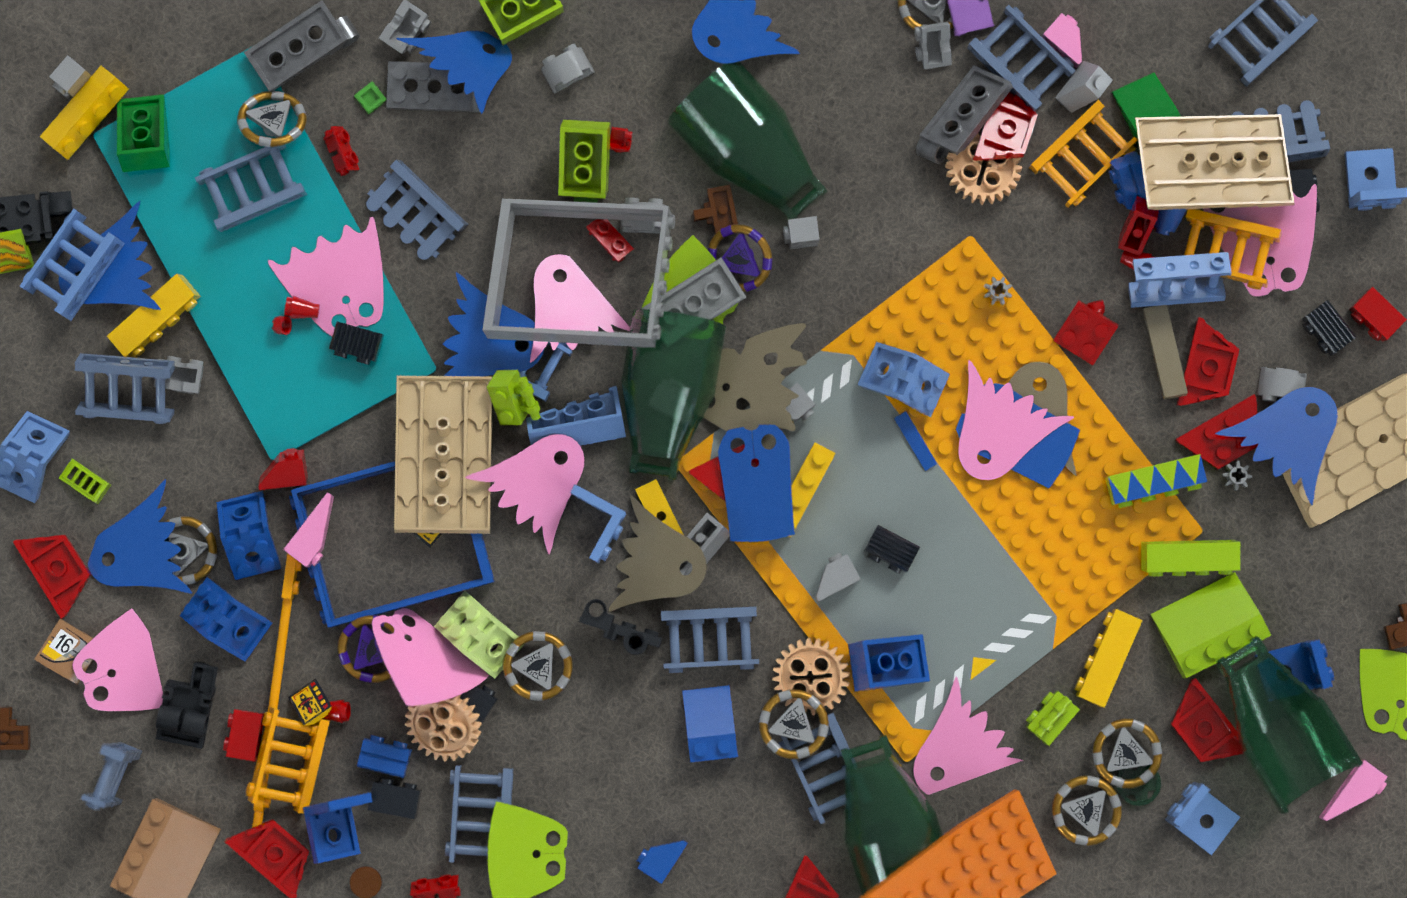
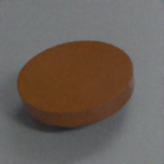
(365, 882)

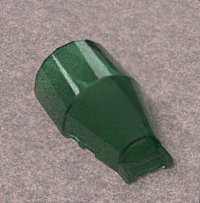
(746, 138)
(669, 387)
(1283, 726)
(884, 814)

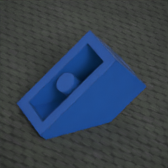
(660, 859)

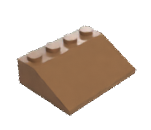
(165, 853)

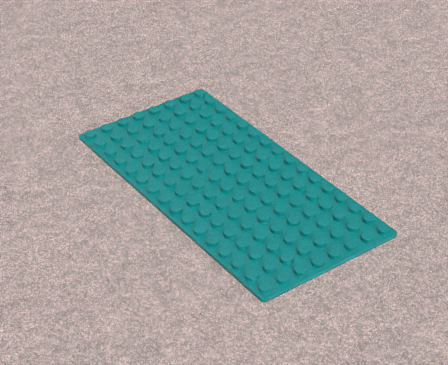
(283, 382)

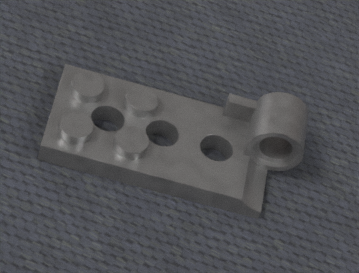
(335, 35)
(422, 98)
(935, 139)

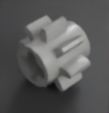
(991, 292)
(1232, 480)

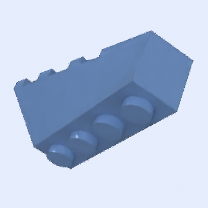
(585, 422)

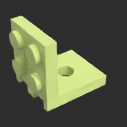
(477, 633)

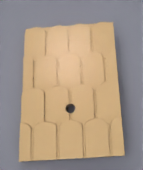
(1195, 165)
(440, 434)
(1362, 455)

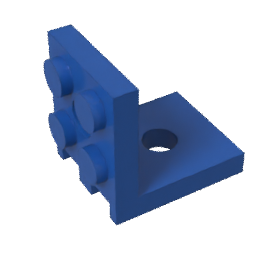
(247, 535)
(224, 619)
(1306, 663)
(335, 816)

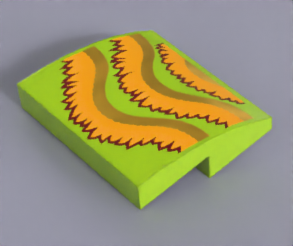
(14, 252)

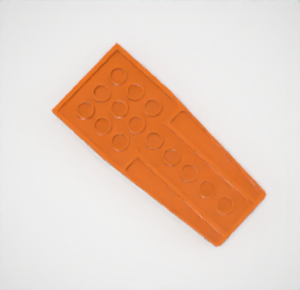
(982, 857)

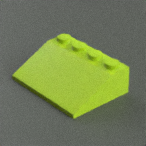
(1209, 625)

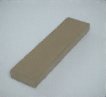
(1165, 351)

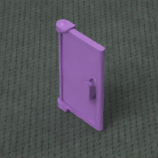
(970, 15)

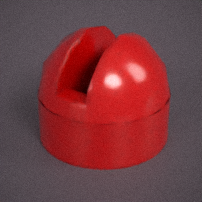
(1098, 306)
(282, 325)

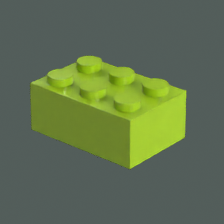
(518, 17)
(584, 159)

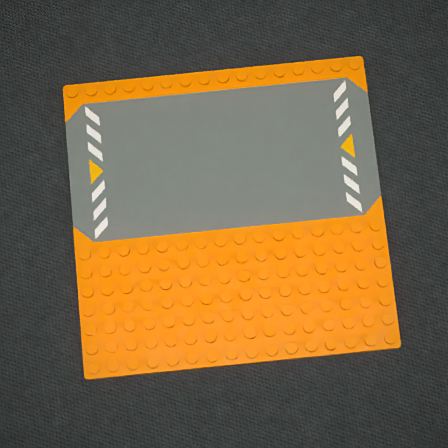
(999, 559)

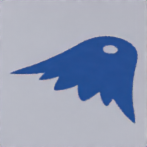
(739, 32)
(467, 60)
(120, 280)
(475, 351)
(1291, 435)
(138, 549)

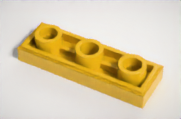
(655, 502)

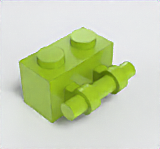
(512, 397)
(1052, 717)

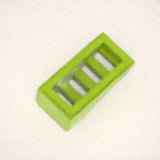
(101, 490)

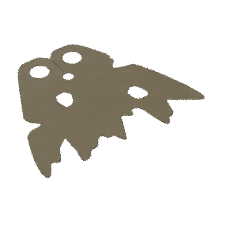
(757, 383)

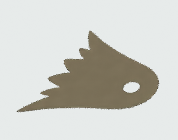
(1052, 398)
(657, 562)

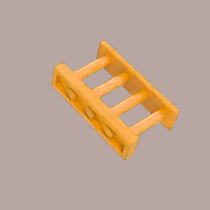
(1061, 148)
(1243, 231)
(305, 776)

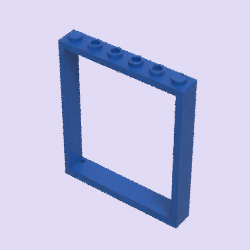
(321, 591)

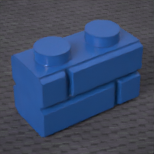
(1129, 178)
(384, 756)

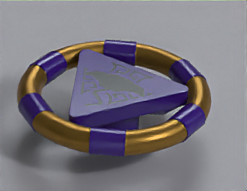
(740, 256)
(367, 652)

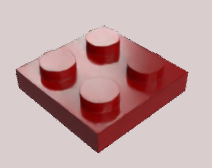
(1085, 332)

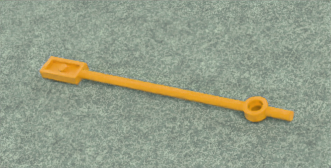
(290, 588)

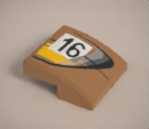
(62, 648)

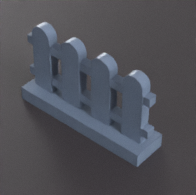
(1312, 136)
(407, 202)

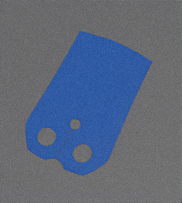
(1047, 457)
(757, 496)

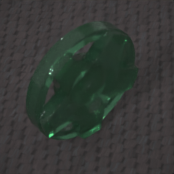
(1140, 792)

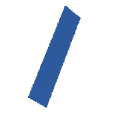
(915, 441)

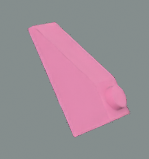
(311, 537)
(1358, 787)

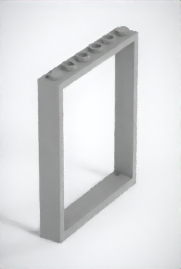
(613, 211)

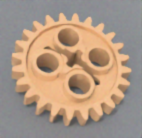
(1003, 173)
(809, 654)
(444, 725)

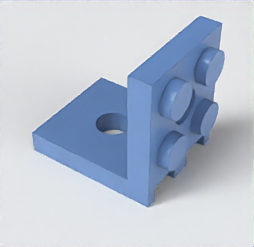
(1372, 193)
(904, 378)
(29, 456)
(613, 527)
(1191, 807)

